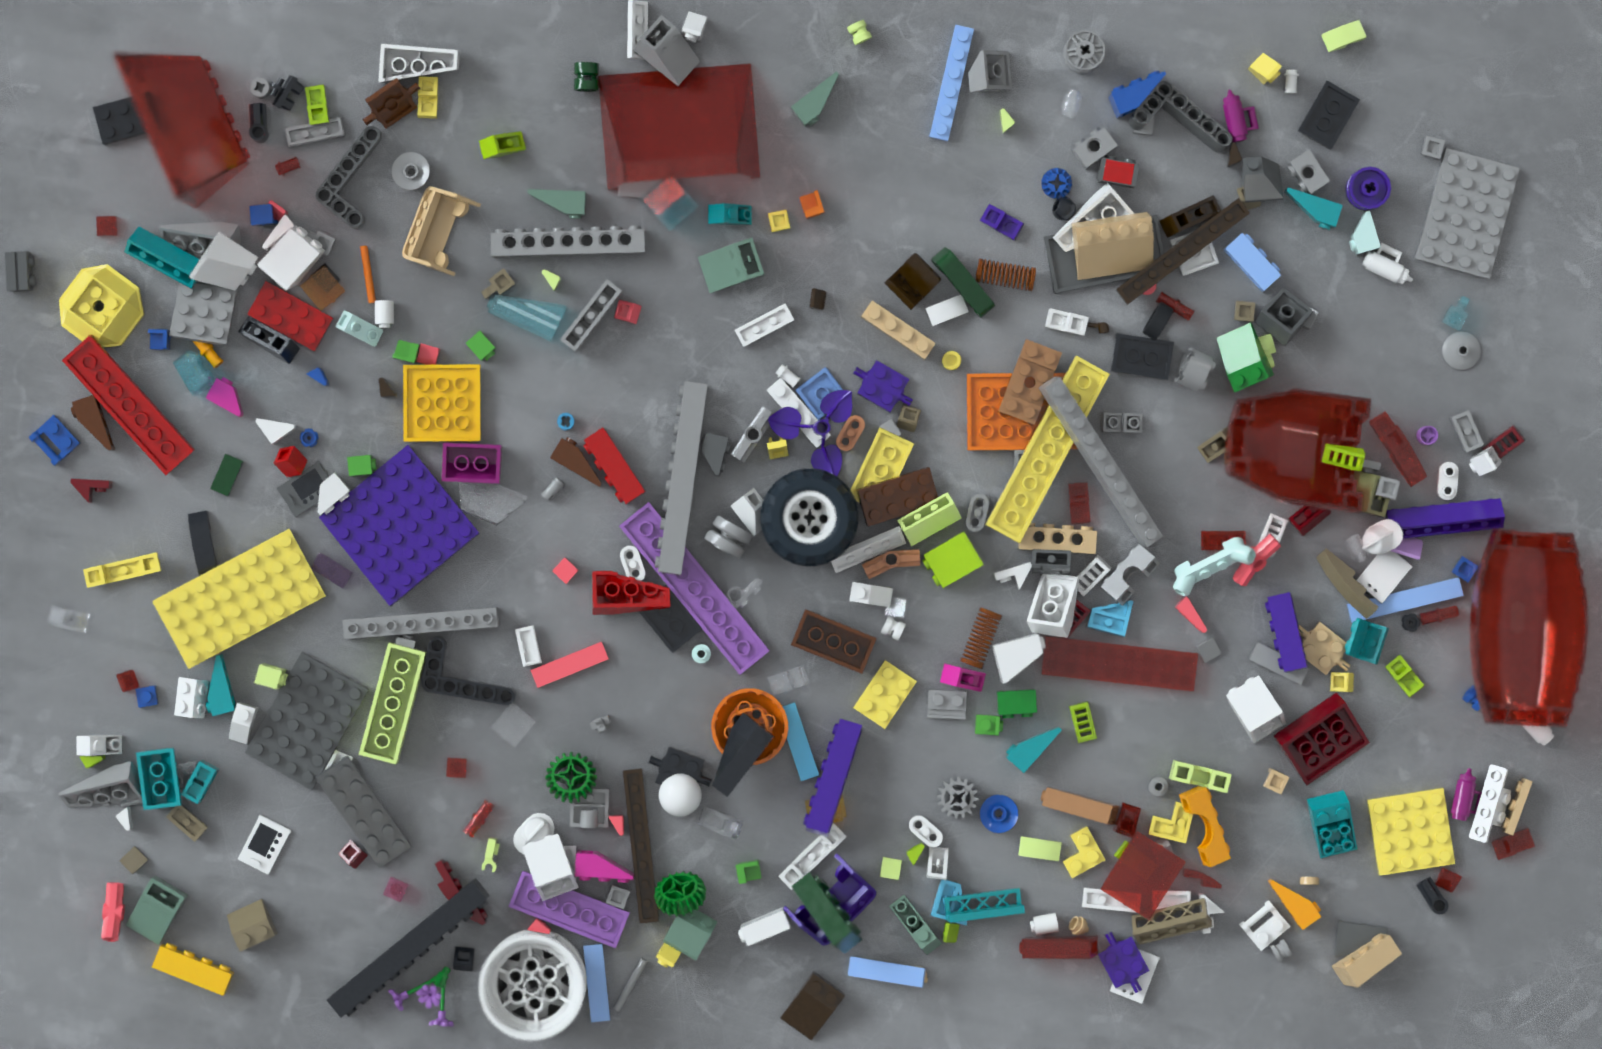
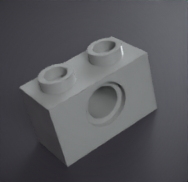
(1088, 157)
(1308, 161)

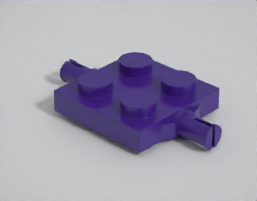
(883, 386)
(1123, 962)

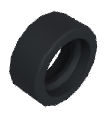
(1158, 320)

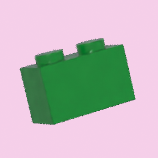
(1016, 702)

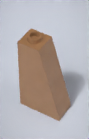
(1080, 805)

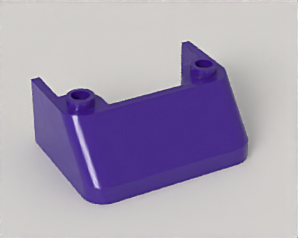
(850, 890)

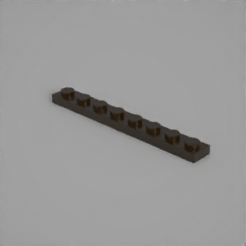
(1182, 251)
(640, 845)

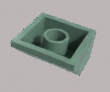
(690, 933)

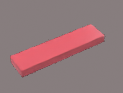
(569, 664)

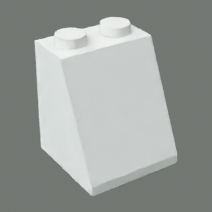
(291, 257)
(224, 264)
(1017, 654)
(1256, 708)
(550, 867)

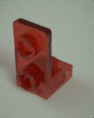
(1213, 539)

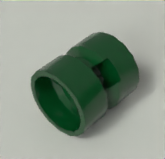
(586, 69)

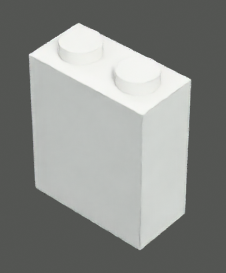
(764, 926)

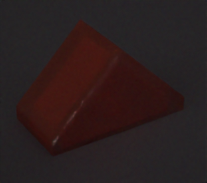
(1127, 820)

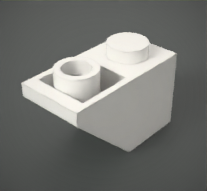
(694, 27)
(330, 492)
(749, 509)
(99, 744)

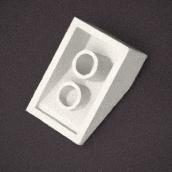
(1053, 605)

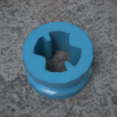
(559, 421)

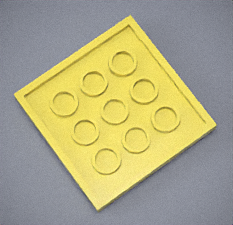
(1411, 831)

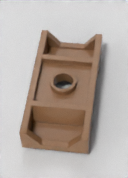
(1034, 362)

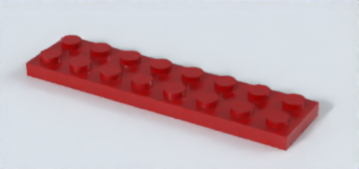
(128, 404)

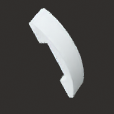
(812, 856)

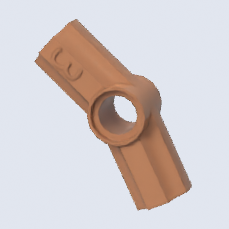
(904, 558)

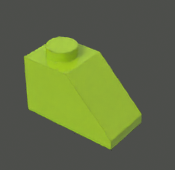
(502, 144)

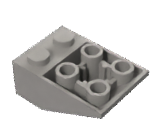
(667, 51)

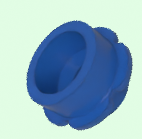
(314, 437)

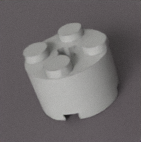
(1194, 369)

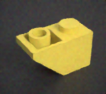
(1265, 69)
(667, 955)

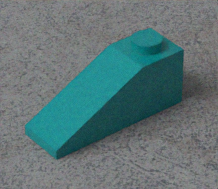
(1318, 209)
(220, 692)
(1028, 750)

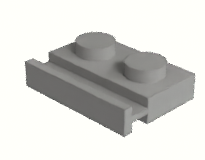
(947, 704)

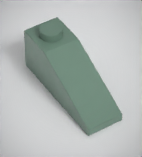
(812, 104)
(566, 202)

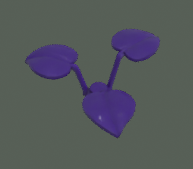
(837, 407)

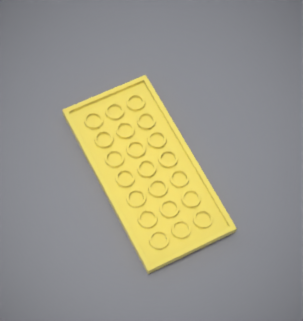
(238, 598)

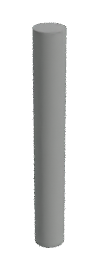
(630, 984)

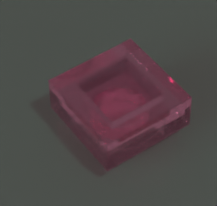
(395, 889)

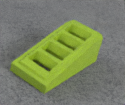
(1348, 464)
(1084, 705)

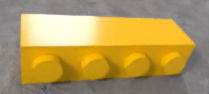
(193, 969)

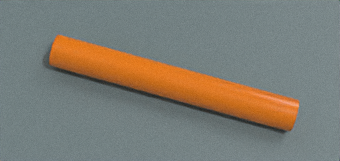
(368, 274)

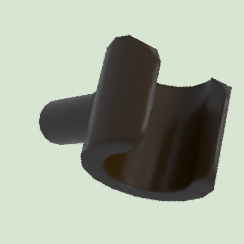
(1102, 327)

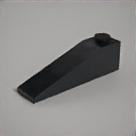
(742, 749)

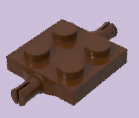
(391, 103)

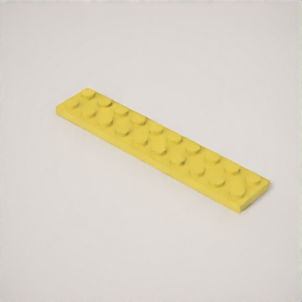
(1044, 455)

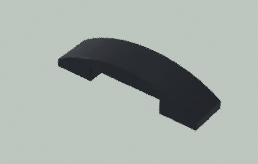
(202, 541)

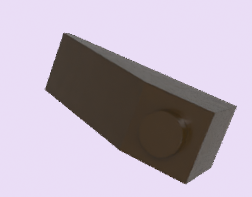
(1190, 216)

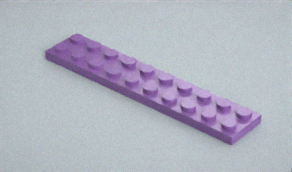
(698, 594)

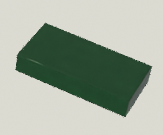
(226, 475)

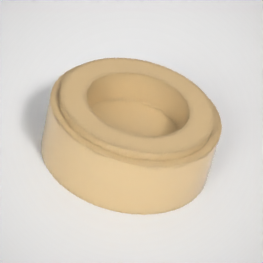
(1309, 881)

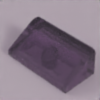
(331, 570)

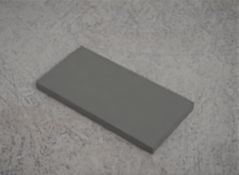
(1063, 264)

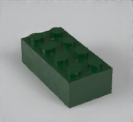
(827, 912)

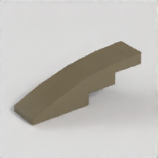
(1342, 578)

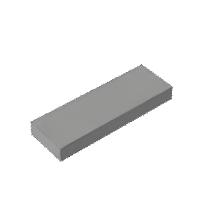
(309, 133)
(1269, 659)

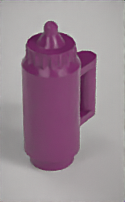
(1235, 117)
(1464, 796)

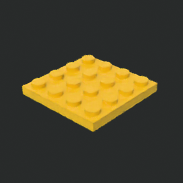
(442, 403)

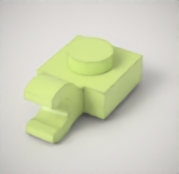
(1268, 347)
(491, 850)

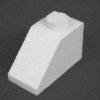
(1485, 461)
(871, 594)
(242, 722)

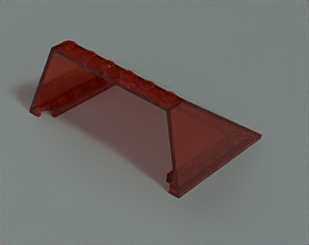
(185, 122)
(680, 130)

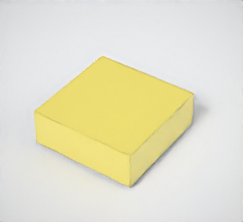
(779, 220)

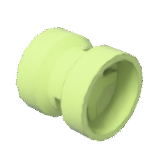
(859, 32)

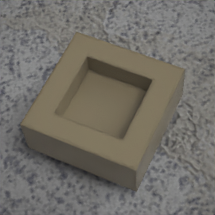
(1244, 311)

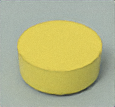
(951, 360)

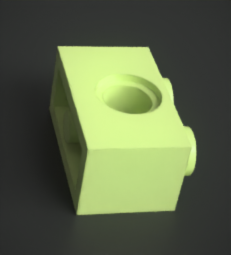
(271, 676)

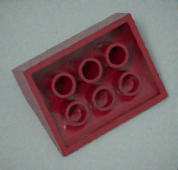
(1321, 738)

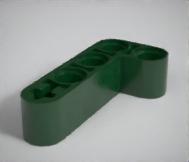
(963, 281)

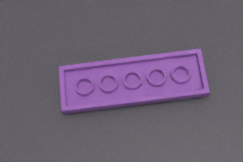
(571, 911)

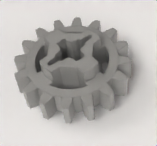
(964, 791)

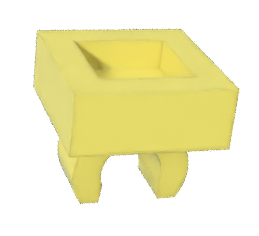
(777, 449)

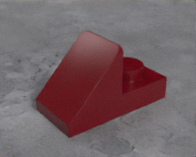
(85, 487)

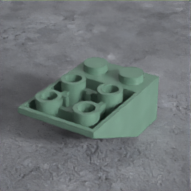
(731, 265)
(156, 909)

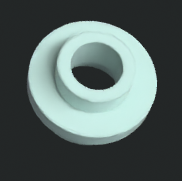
(695, 653)

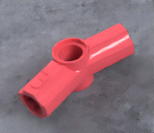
(1263, 551)
(113, 911)

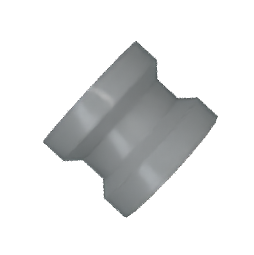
(261, 91)
(1281, 950)

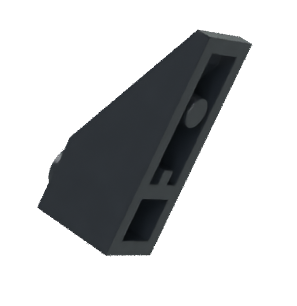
(269, 340)

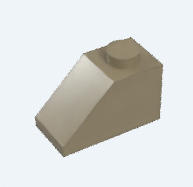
(1213, 446)

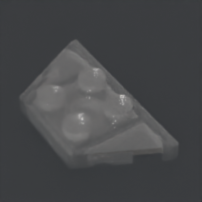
(489, 501)

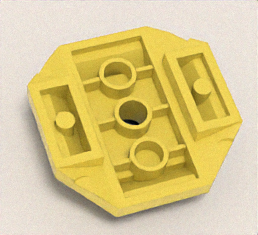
(121, 306)

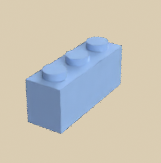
(1252, 261)

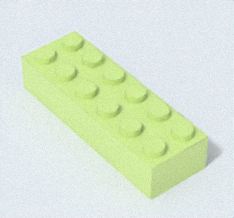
(393, 703)

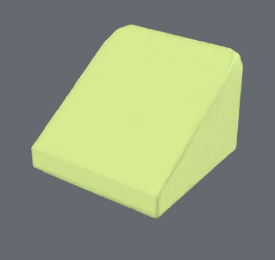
(1006, 120)
(552, 279)
(890, 868)

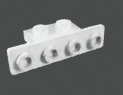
(1491, 804)

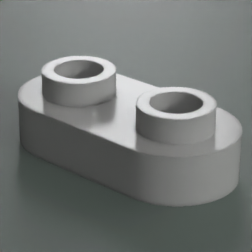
(978, 513)

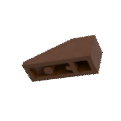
(91, 417)
(572, 458)

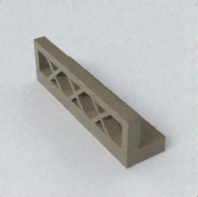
(1170, 925)

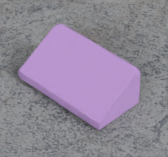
(1410, 547)

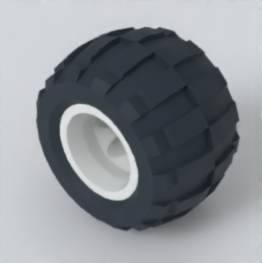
(837, 504)

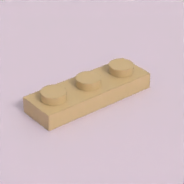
(1516, 806)

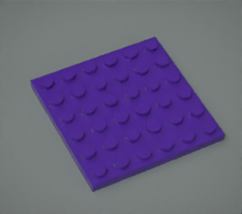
(399, 525)

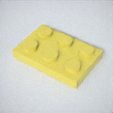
(885, 694)

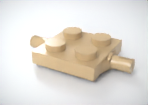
(1323, 648)

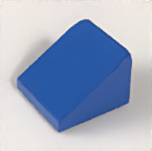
(318, 375)

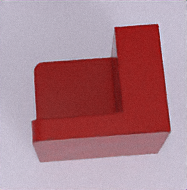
(290, 461)

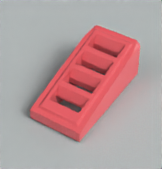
(1188, 611)

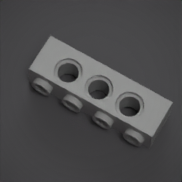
(591, 315)

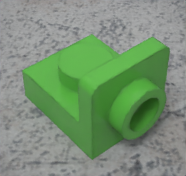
(988, 724)

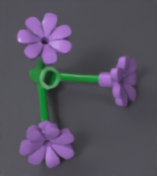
(428, 995)

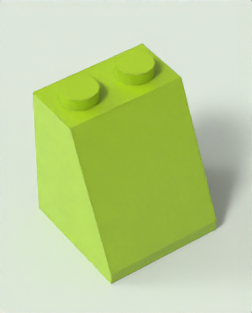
(952, 560)

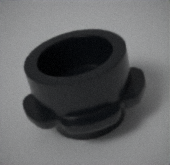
(1415, 622)

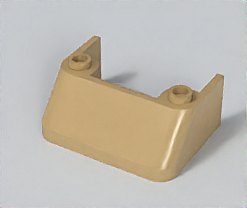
(433, 226)

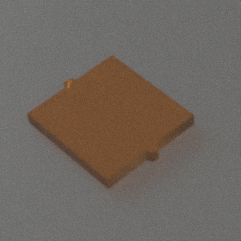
(322, 288)

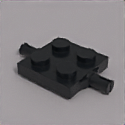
(679, 763)

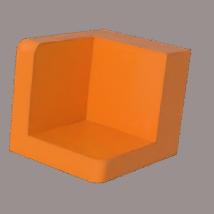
(812, 205)

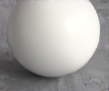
(680, 795)

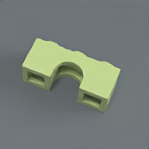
(1200, 776)

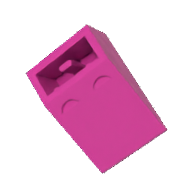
(597, 865)

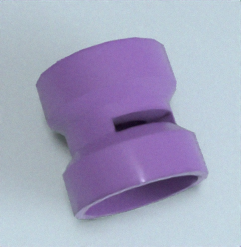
(1427, 435)

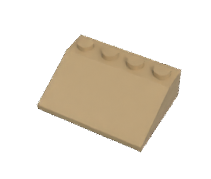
(1113, 245)

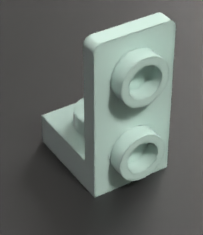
(359, 328)

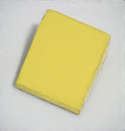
(1342, 682)

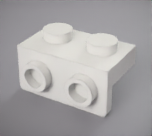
(191, 698)

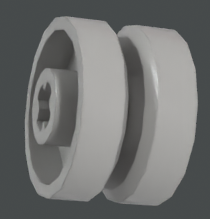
(727, 539)

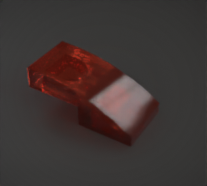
(1079, 503)
(1510, 845)
(1206, 880)

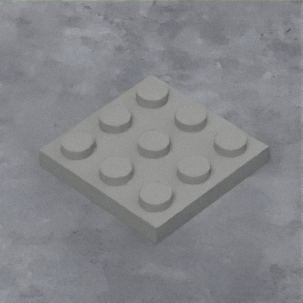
(203, 314)

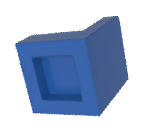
(262, 215)
(159, 339)

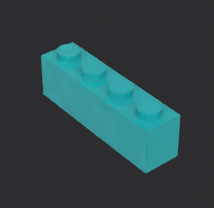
(162, 256)

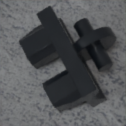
(290, 84)

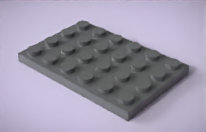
(306, 720)

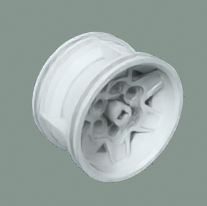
(500, 1006)

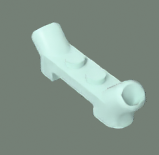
(1233, 552)

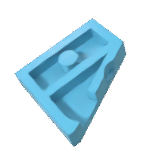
(1111, 618)
(946, 889)

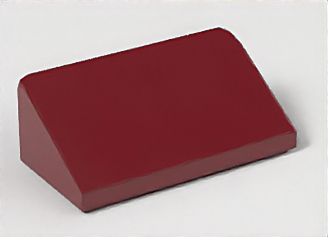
(1307, 518)

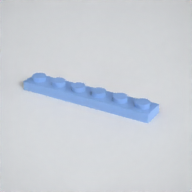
(951, 82)

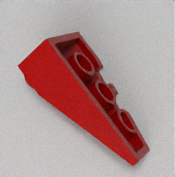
(624, 594)

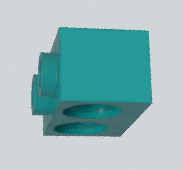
(200, 781)

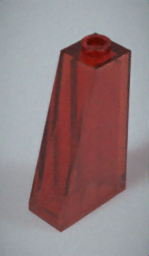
(1059, 947)

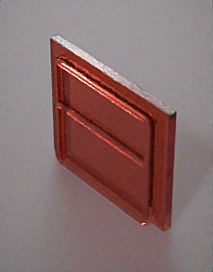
(1142, 875)

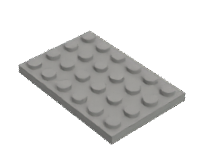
(1467, 213)

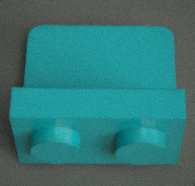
(1366, 641)

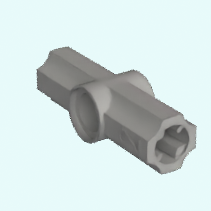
(746, 445)

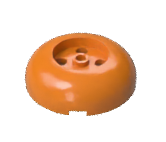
(747, 700)

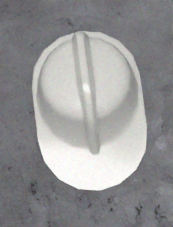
(1382, 537)
(533, 829)

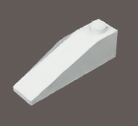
(1101, 205)

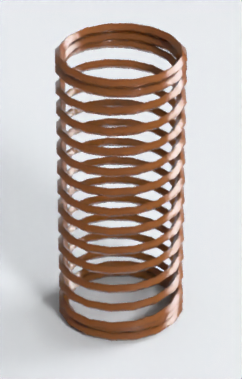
(1030, 274)
(976, 663)

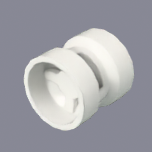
(893, 628)

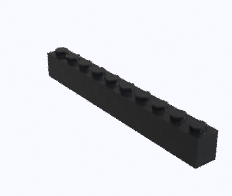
(407, 948)

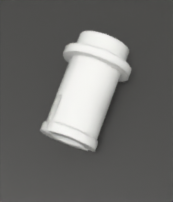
(1291, 81)
(787, 375)

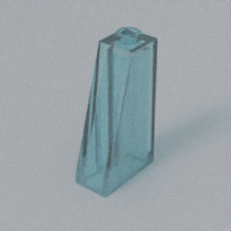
(531, 315)

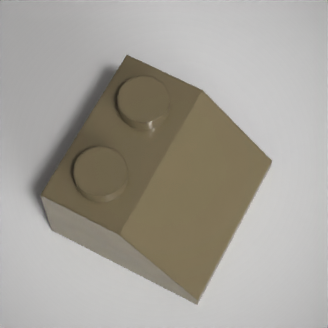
(251, 925)

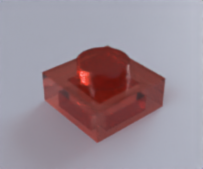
(106, 225)
(456, 767)

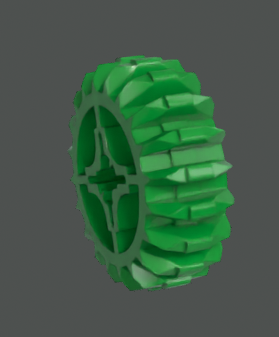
(563, 777)
(680, 893)

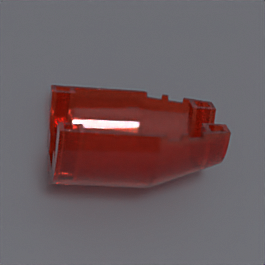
(1280, 442)

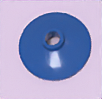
(1006, 820)

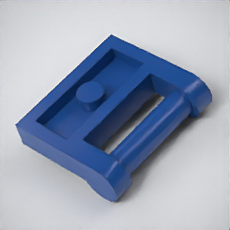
(59, 435)

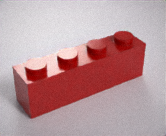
(614, 466)

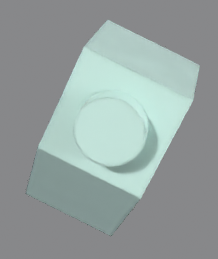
(1364, 236)

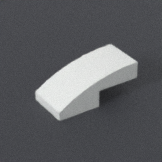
(947, 310)
(1066, 322)

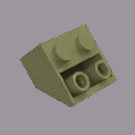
(1368, 485)

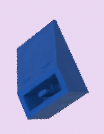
(1130, 98)

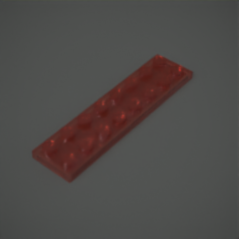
(1119, 663)

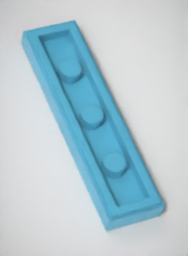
(799, 744)

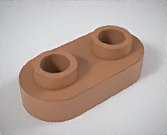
(850, 433)

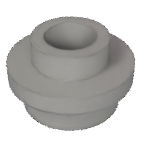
(1153, 782)

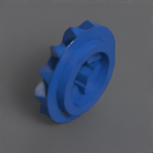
(1049, 188)

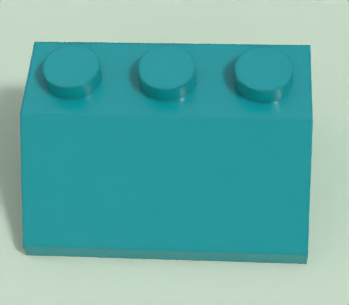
(158, 778)

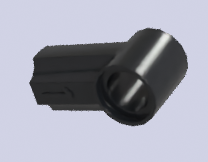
(258, 120)
(1432, 894)

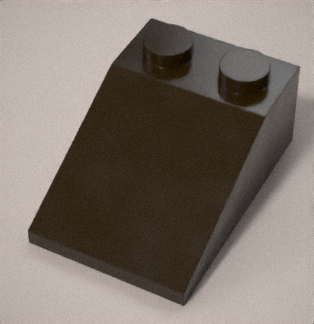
(812, 1005)

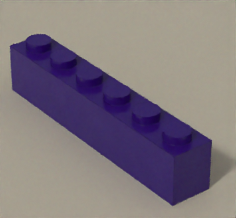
(1449, 518)
(833, 778)

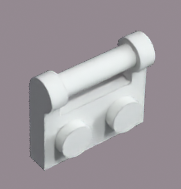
(1269, 930)

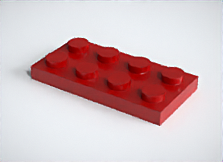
(290, 316)

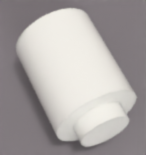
(384, 313)
(1044, 924)

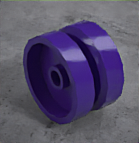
(1379, 188)

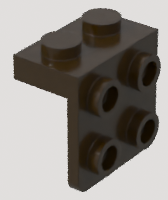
(913, 281)

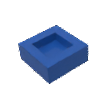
(1464, 569)
(147, 696)

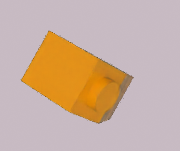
(1300, 908)

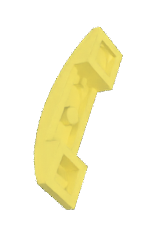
(122, 570)

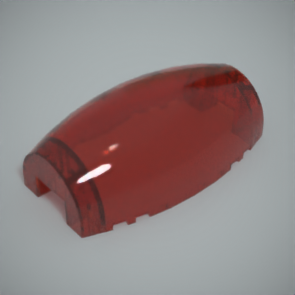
(1528, 628)

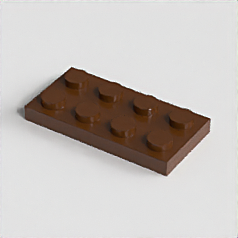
(896, 496)

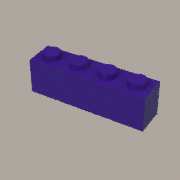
(1287, 632)

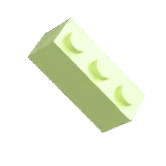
(929, 519)

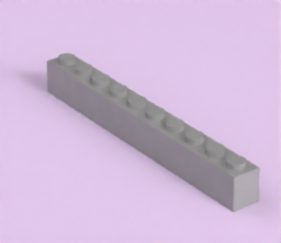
(1100, 461)
(682, 478)

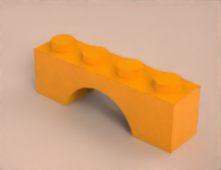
(1213, 847)

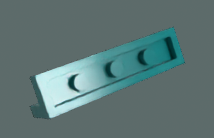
(986, 912)

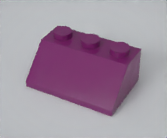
(471, 463)

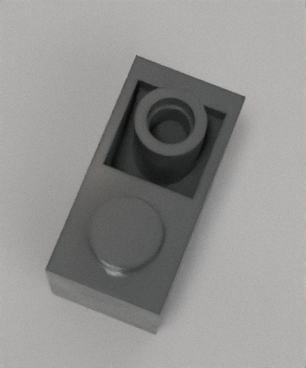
(714, 451)

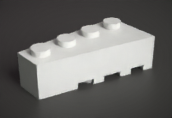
(414, 61)

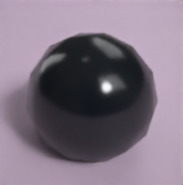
(1064, 208)

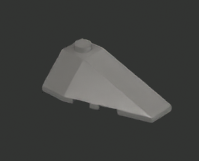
(198, 236)
(113, 785)

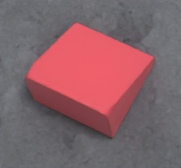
(278, 212)
(627, 311)
(428, 354)
(565, 570)
(618, 823)
(539, 926)

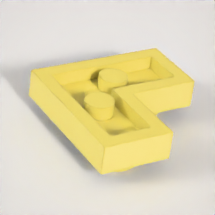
(1174, 829)
(1088, 855)

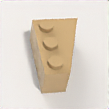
(1366, 960)

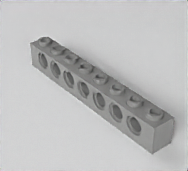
(636, 246)
(420, 623)

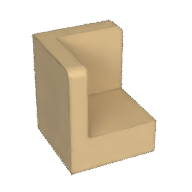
(1276, 781)

